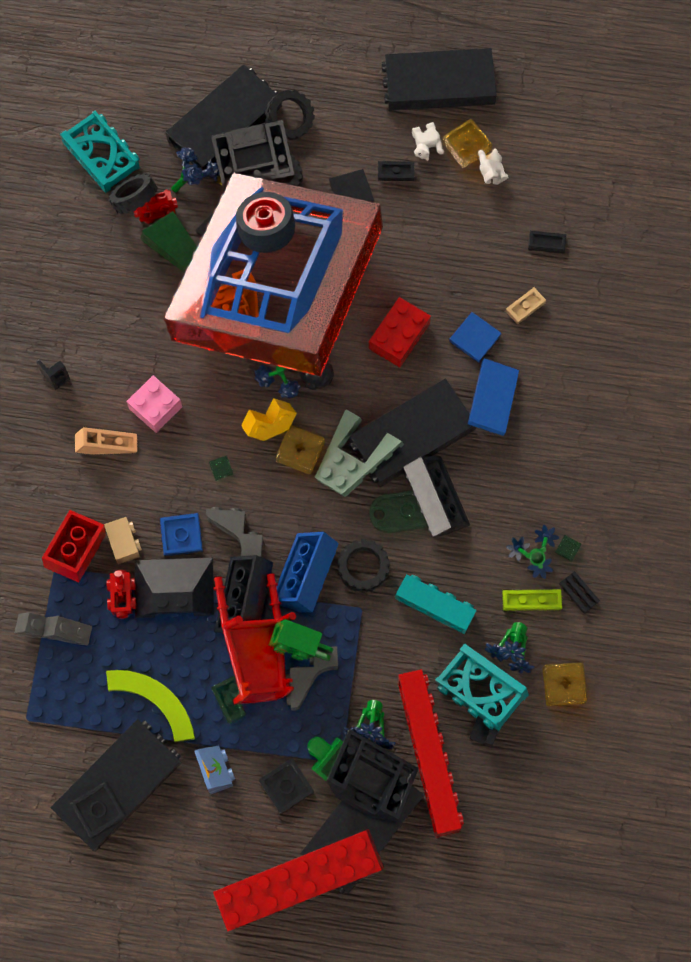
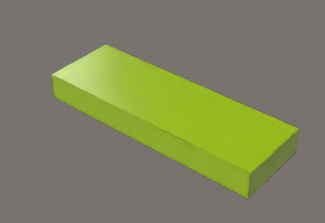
(531, 600)

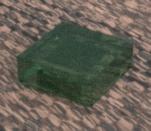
(221, 468)
(568, 548)

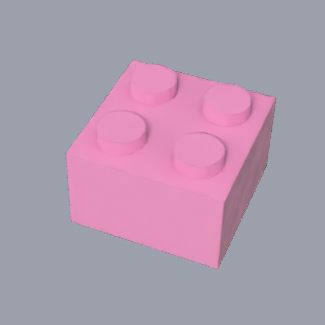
(154, 404)

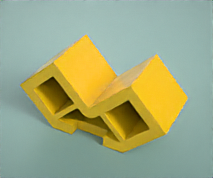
(274, 422)

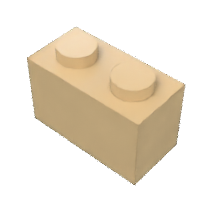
(122, 541)

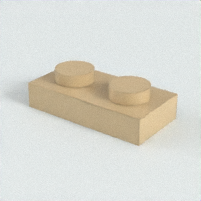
(525, 305)

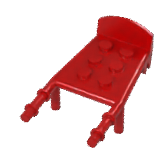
(255, 664)

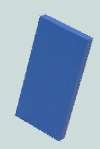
(493, 397)

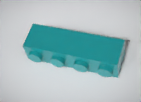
(435, 603)

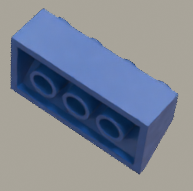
(306, 571)

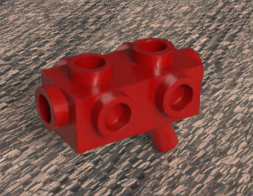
(157, 207)
(120, 590)

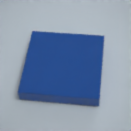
(475, 337)
(181, 534)

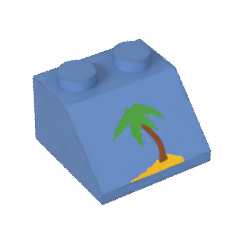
(214, 769)

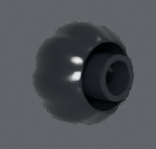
(314, 381)

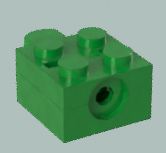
(298, 641)
(324, 754)

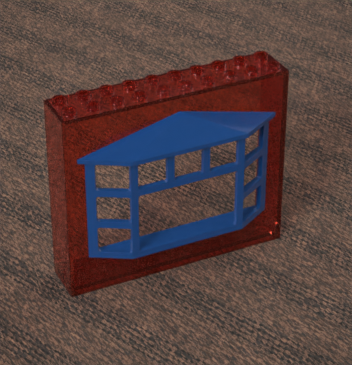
(316, 304)

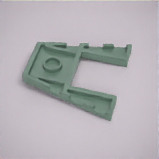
(341, 470)

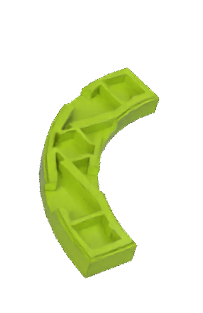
(156, 693)

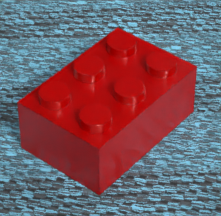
(399, 332)
(74, 546)

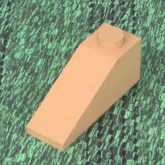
(104, 442)

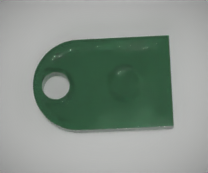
(400, 511)

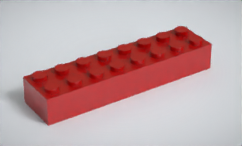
(429, 753)
(298, 880)

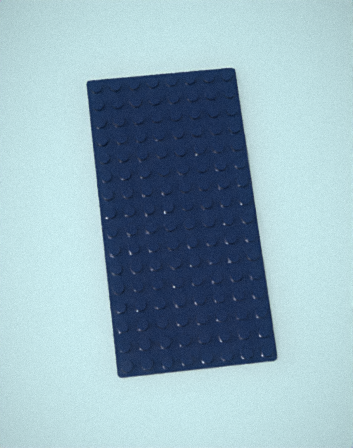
(188, 660)

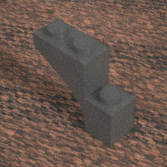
(233, 524)
(53, 628)
(304, 677)

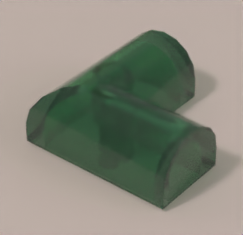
(225, 694)

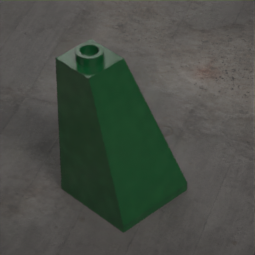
(170, 240)

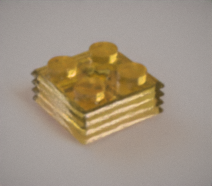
(466, 133)
(306, 459)
(555, 693)

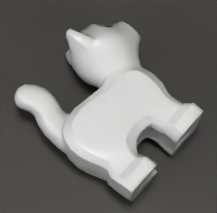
(426, 140)
(492, 167)

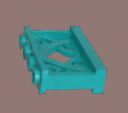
(90, 165)
(476, 661)

